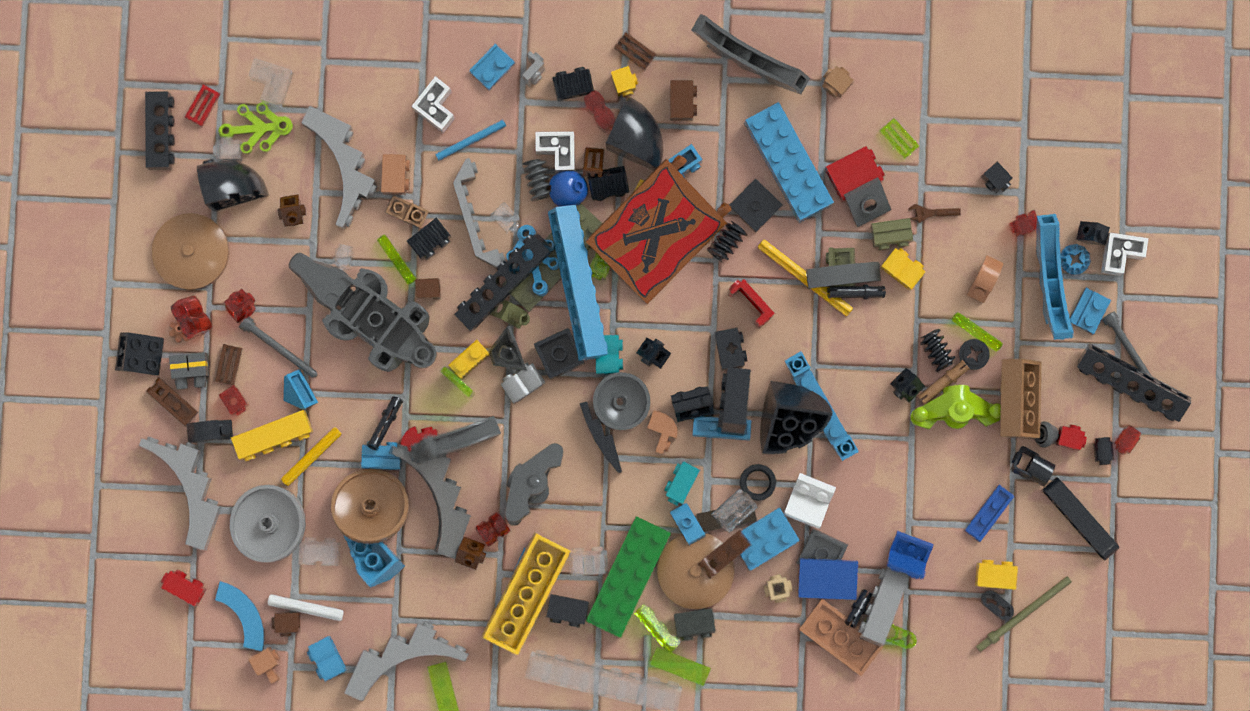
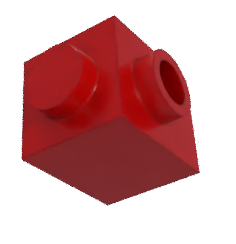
(1071, 437)

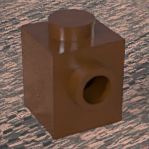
(286, 623)

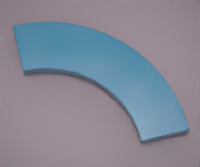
(246, 612)

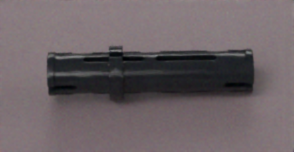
(856, 292)
(394, 405)

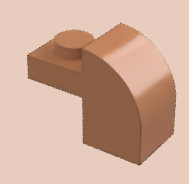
(985, 279)
(666, 427)

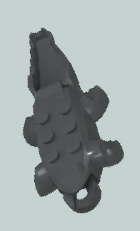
(367, 313)

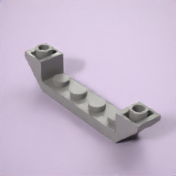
(466, 174)

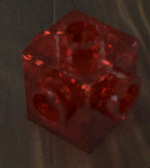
(240, 305)

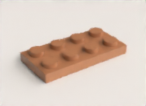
(828, 629)

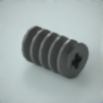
(537, 179)

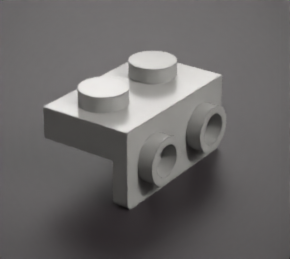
(534, 72)

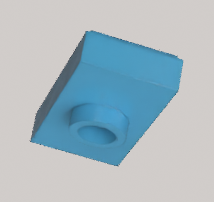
(687, 524)

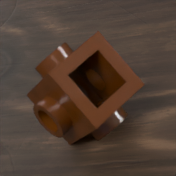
(291, 210)
(470, 553)

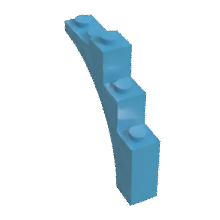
(1051, 278)

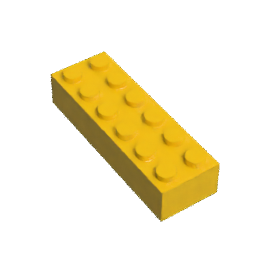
(525, 593)

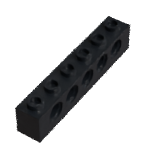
(540, 251)
(1146, 382)

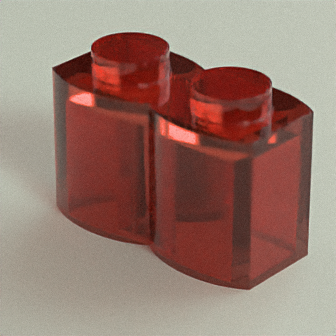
(596, 107)
(191, 317)

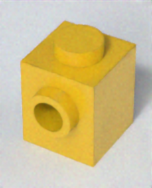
(624, 81)

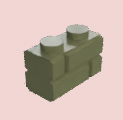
(891, 233)

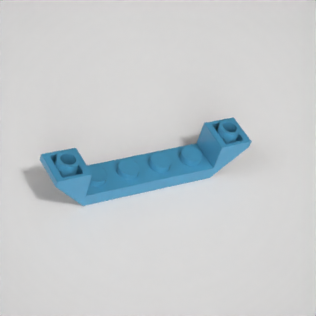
(834, 431)

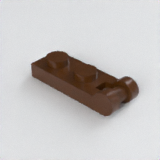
(172, 402)
(725, 553)

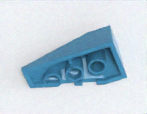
(374, 562)

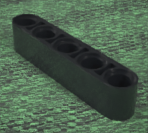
(1080, 518)

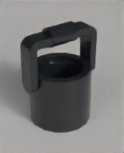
(1038, 468)

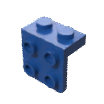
(909, 555)

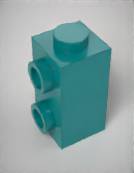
(682, 483)

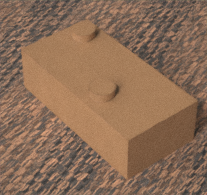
(1020, 398)

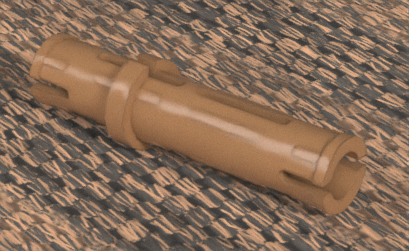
(943, 382)

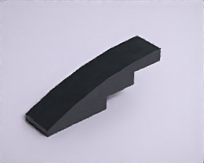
(605, 443)

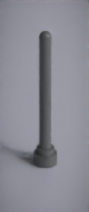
(1112, 321)
(249, 326)

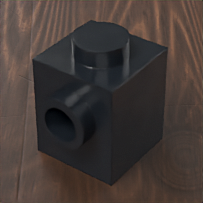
(997, 178)
(1096, 235)

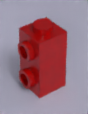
(182, 587)

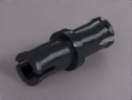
(858, 608)

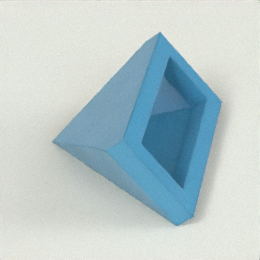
(298, 391)

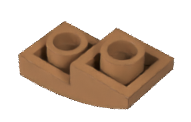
(406, 211)

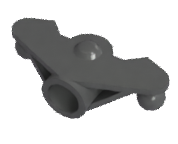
(530, 484)

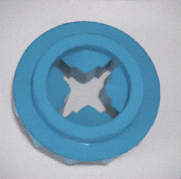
(1076, 268)

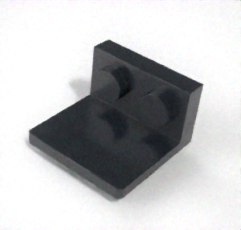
(139, 353)

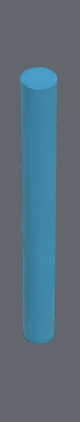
(470, 140)

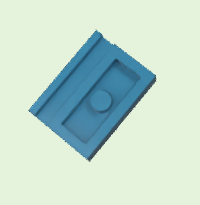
(492, 66)
(1089, 310)

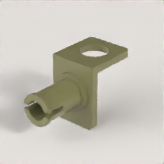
(512, 314)

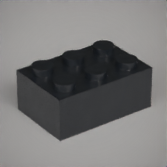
(734, 401)

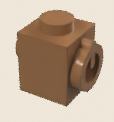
(837, 81)

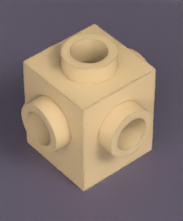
(786, 588)

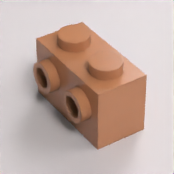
(394, 174)

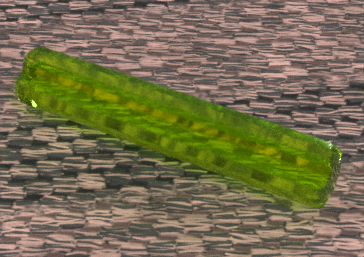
(396, 259)
(977, 331)

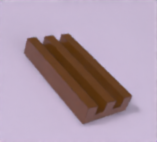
(622, 41)
(593, 170)
(221, 363)

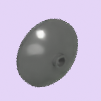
(634, 396)

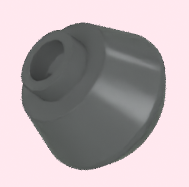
(1048, 435)

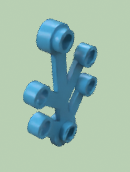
(536, 273)

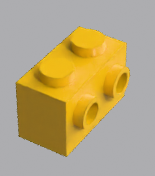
(996, 575)

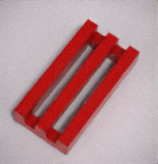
(210, 91)

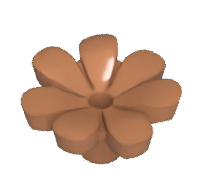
(177, 333)

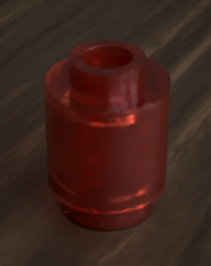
(1127, 440)

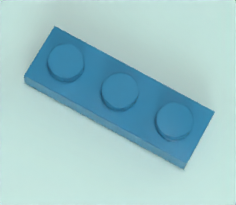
(709, 428)

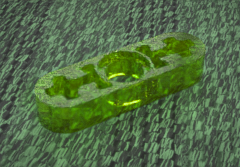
(905, 633)

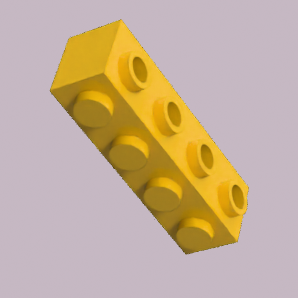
(271, 435)

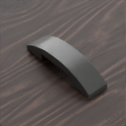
(843, 274)

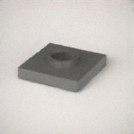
(857, 197)

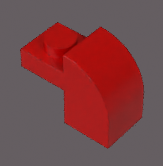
(412, 436)

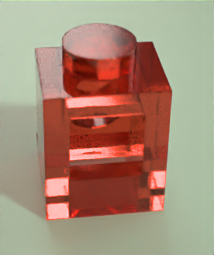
(1024, 224)
(234, 392)

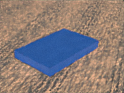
(828, 579)

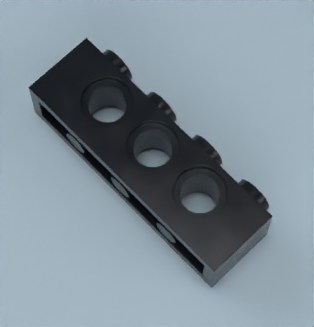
(154, 101)

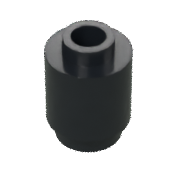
(1103, 450)

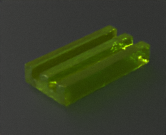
(909, 150)

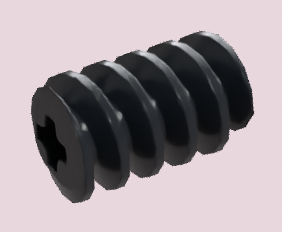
(726, 241)
(937, 350)

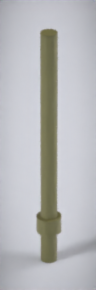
(994, 637)

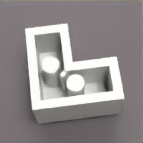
(430, 105)
(559, 144)
(1118, 249)

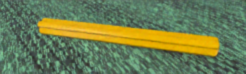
(800, 274)

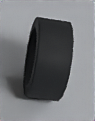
(762, 468)

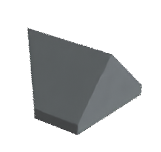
(506, 351)

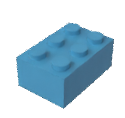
(768, 538)

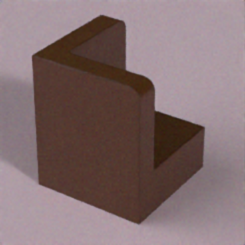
(428, 288)

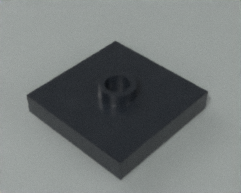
(755, 205)

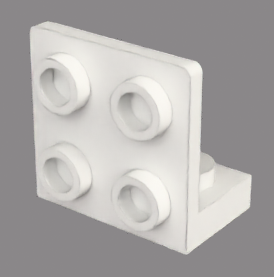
(809, 501)

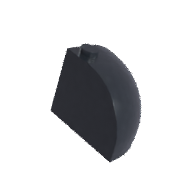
(636, 135)
(229, 184)
(791, 417)

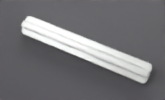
(305, 607)

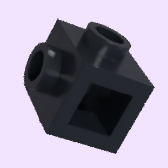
(653, 353)
(907, 385)

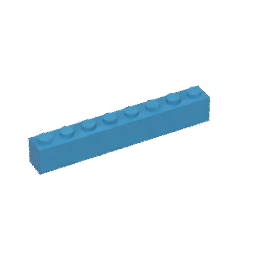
(577, 282)

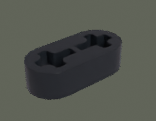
(994, 608)

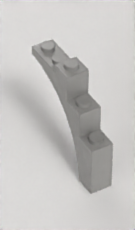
(355, 184)
(183, 462)
(422, 643)

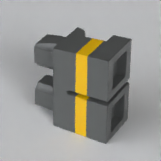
(187, 367)

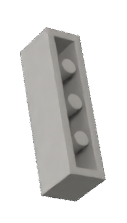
(884, 606)

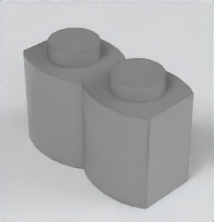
(522, 383)

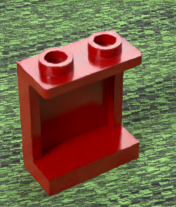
(853, 171)
(759, 304)

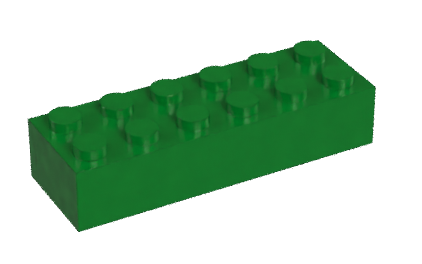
(628, 577)

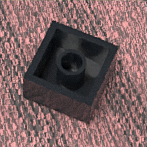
(558, 353)

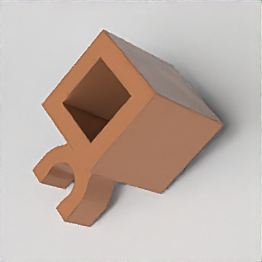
(265, 662)

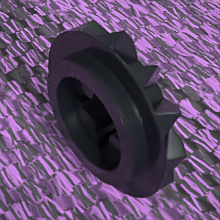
(982, 358)

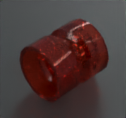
(498, 524)

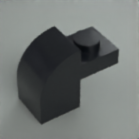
(209, 431)

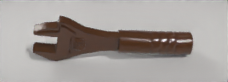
(923, 213)

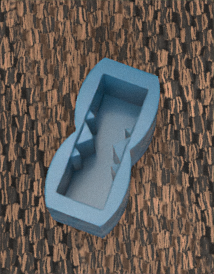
(327, 659)

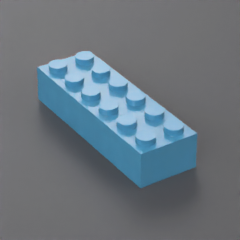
(788, 162)

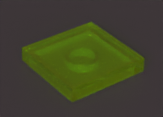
(457, 382)

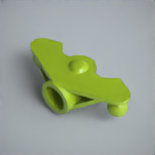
(956, 409)

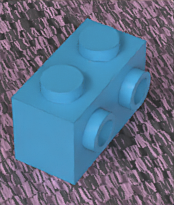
(693, 160)

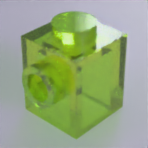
(599, 268)

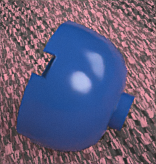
(568, 188)

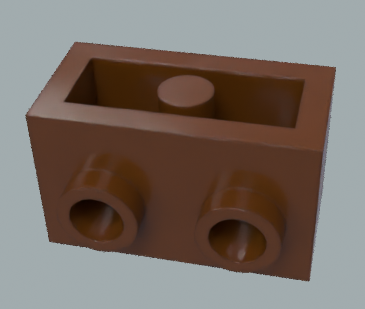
(682, 100)

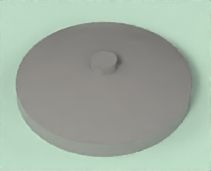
(267, 523)

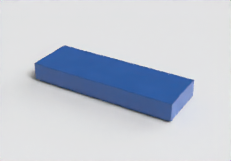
(989, 513)

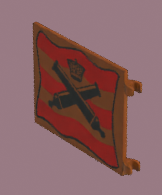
(657, 230)

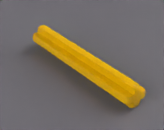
(311, 456)

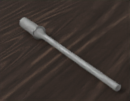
(646, 655)

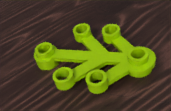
(259, 128)

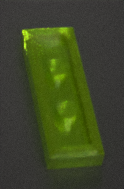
(680, 666)
(443, 687)

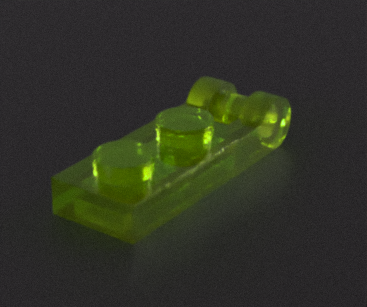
(657, 628)

